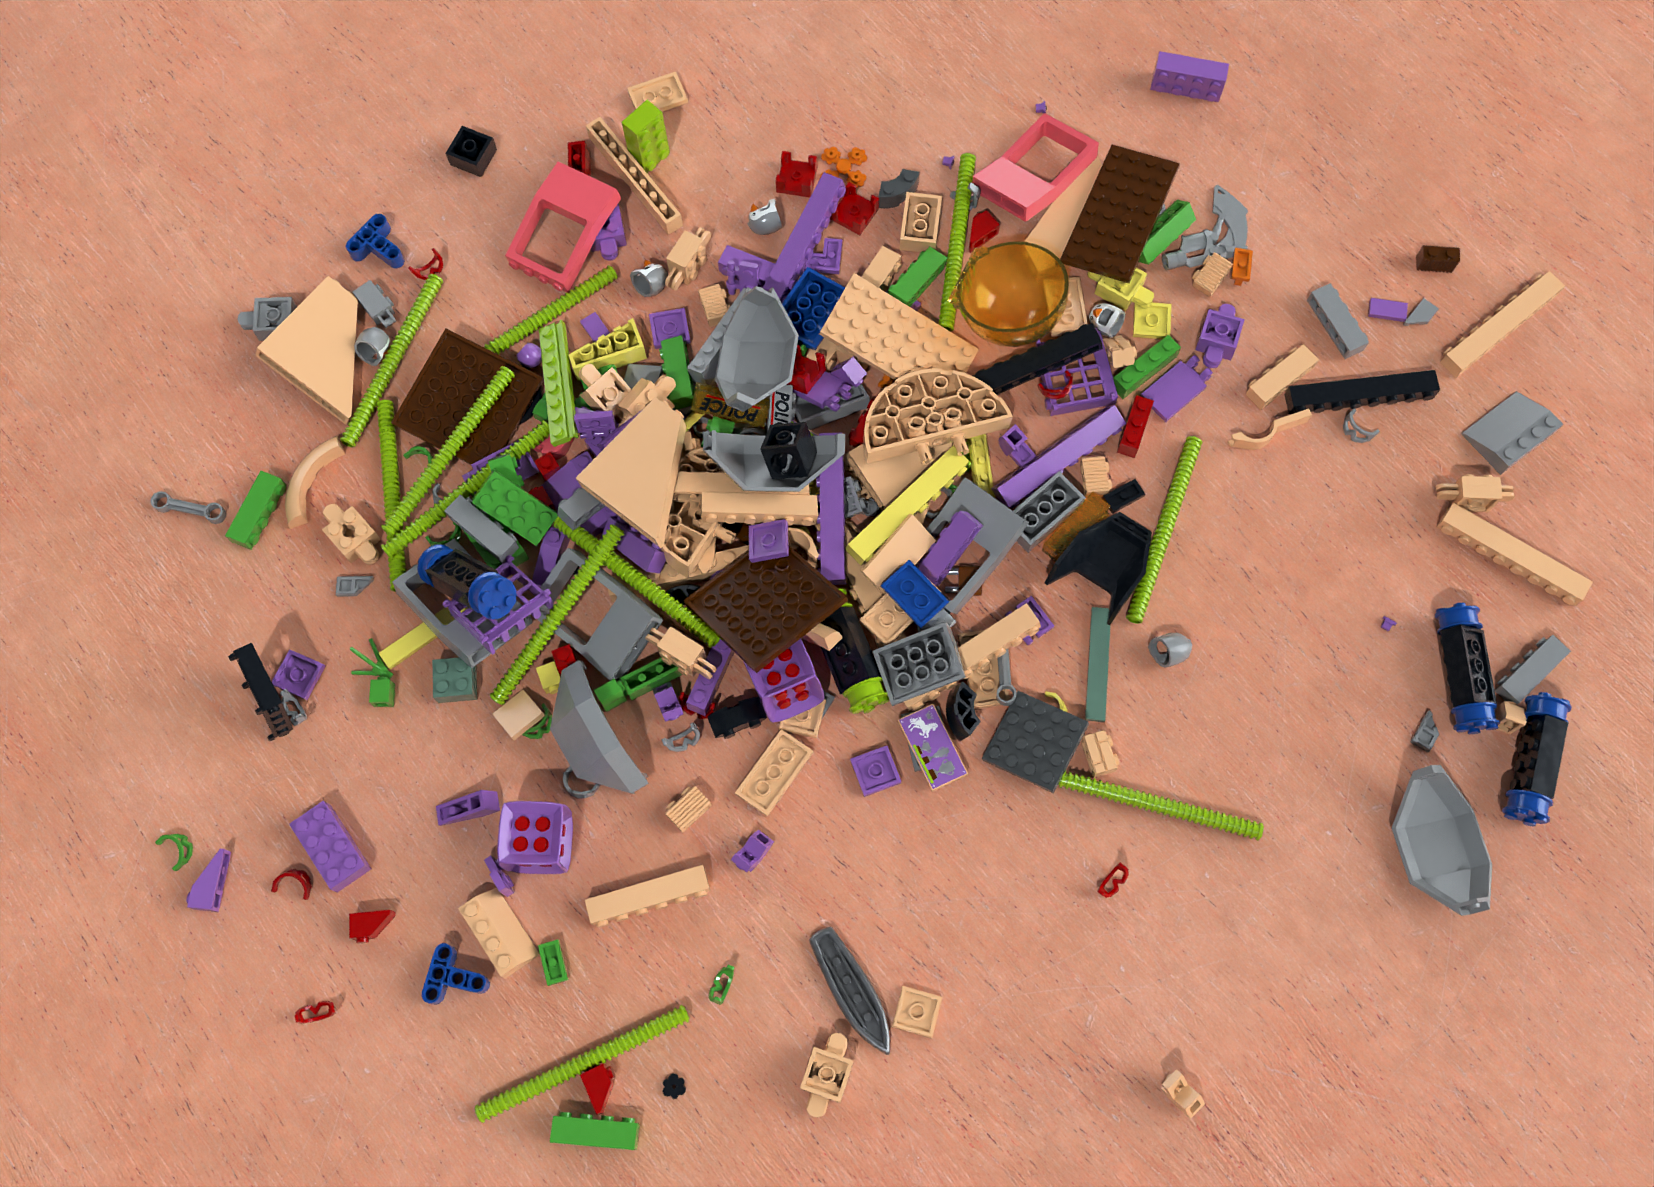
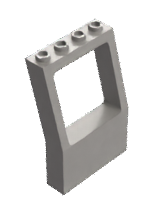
(997, 536)
(621, 632)
(453, 634)

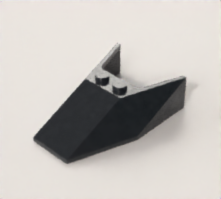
(1110, 556)

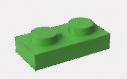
(553, 962)

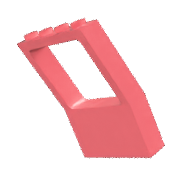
(1020, 190)
(576, 198)

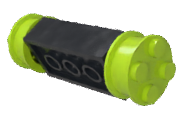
(853, 662)

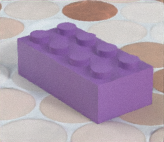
(1189, 76)
(330, 846)

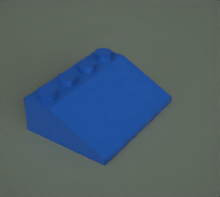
(811, 305)

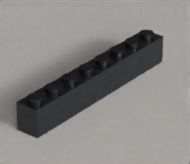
(1041, 359)
(1362, 392)

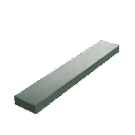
(1097, 665)

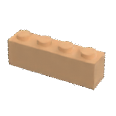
(1283, 375)

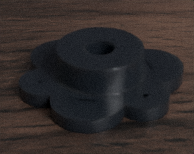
(674, 1080)

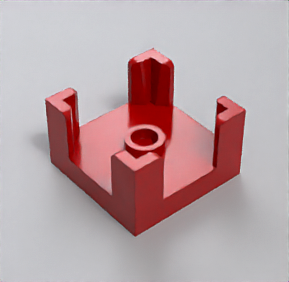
(796, 176)
(854, 210)
(806, 371)

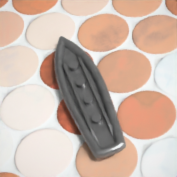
(851, 989)

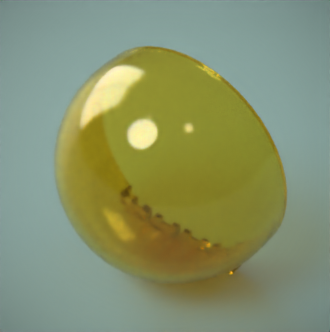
(1012, 293)

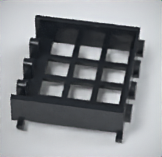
(262, 690)

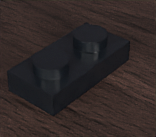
(1124, 496)

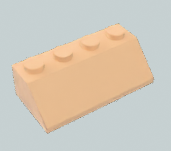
(499, 932)

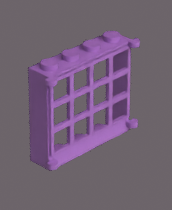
(1106, 380)
(514, 619)

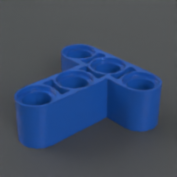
(374, 242)
(449, 975)

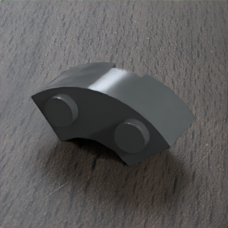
(894, 191)

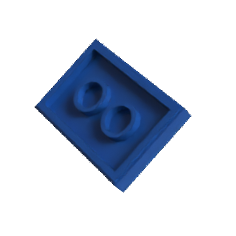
(914, 594)

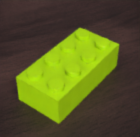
(646, 135)

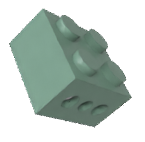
(453, 680)

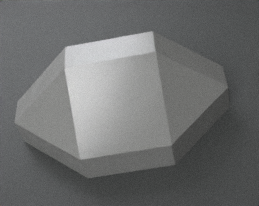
(756, 350)
(744, 463)
(588, 737)
(1443, 843)

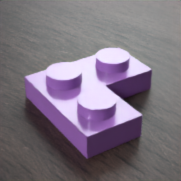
(830, 259)
(500, 879)

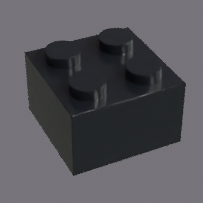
(471, 151)

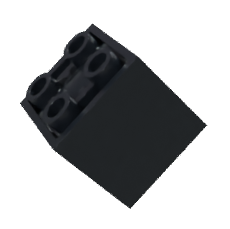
(788, 450)

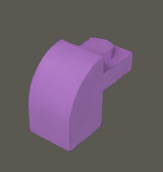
(1013, 444)
(667, 701)
(753, 851)

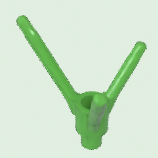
(379, 668)

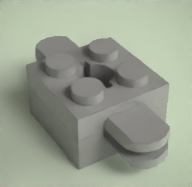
(265, 315)

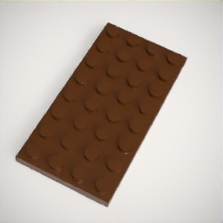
(1120, 213)

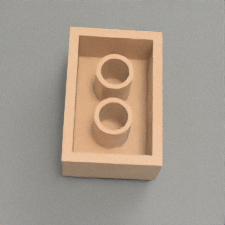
(920, 222)

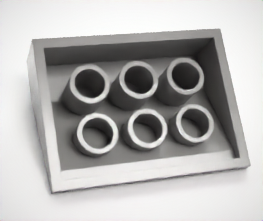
(1511, 431)
(919, 663)

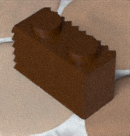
(1437, 258)

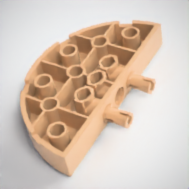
(930, 411)
(686, 533)

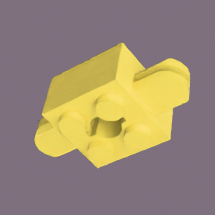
(1128, 293)

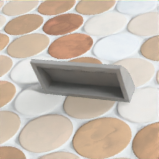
(817, 417)

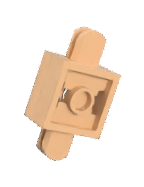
(687, 258)
(606, 386)
(644, 393)
(1475, 492)
(351, 534)
(681, 652)
(826, 1075)

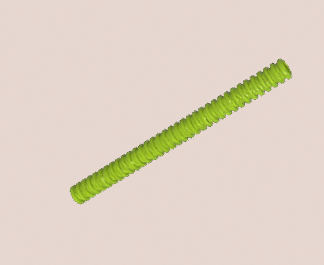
(957, 238)
(552, 310)
(392, 359)
(448, 451)
(390, 479)
(467, 489)
(1164, 528)
(641, 583)
(557, 614)
(1162, 805)
(580, 1064)

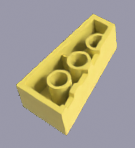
(618, 348)

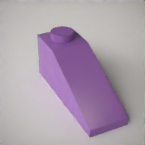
(550, 553)
(468, 807)
(208, 888)

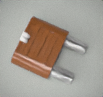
(964, 575)

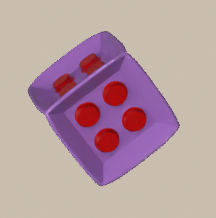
(788, 684)
(535, 837)

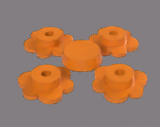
(844, 165)

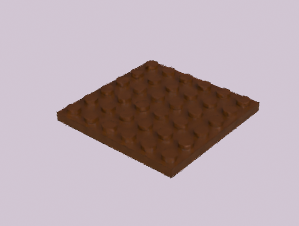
(449, 387)
(765, 605)

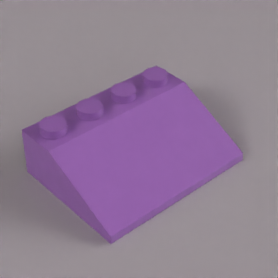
(564, 484)

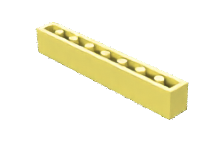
(911, 501)

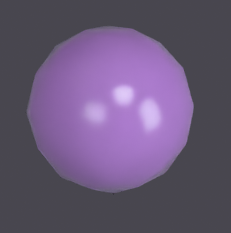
(530, 356)

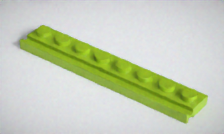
(558, 383)

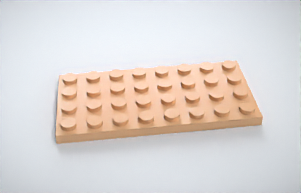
(892, 334)

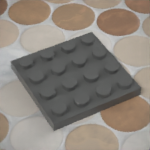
(1035, 741)

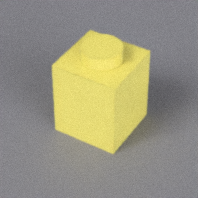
(549, 677)

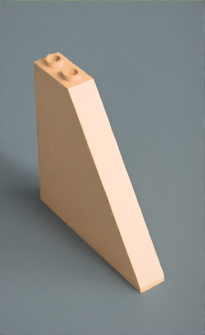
(1061, 217)
(317, 347)
(640, 470)
(892, 476)

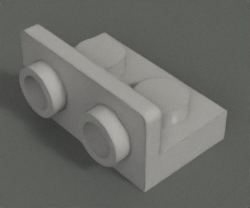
(853, 501)

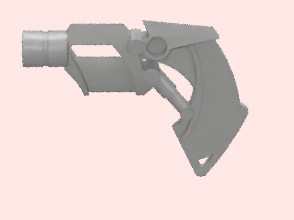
(1233, 215)

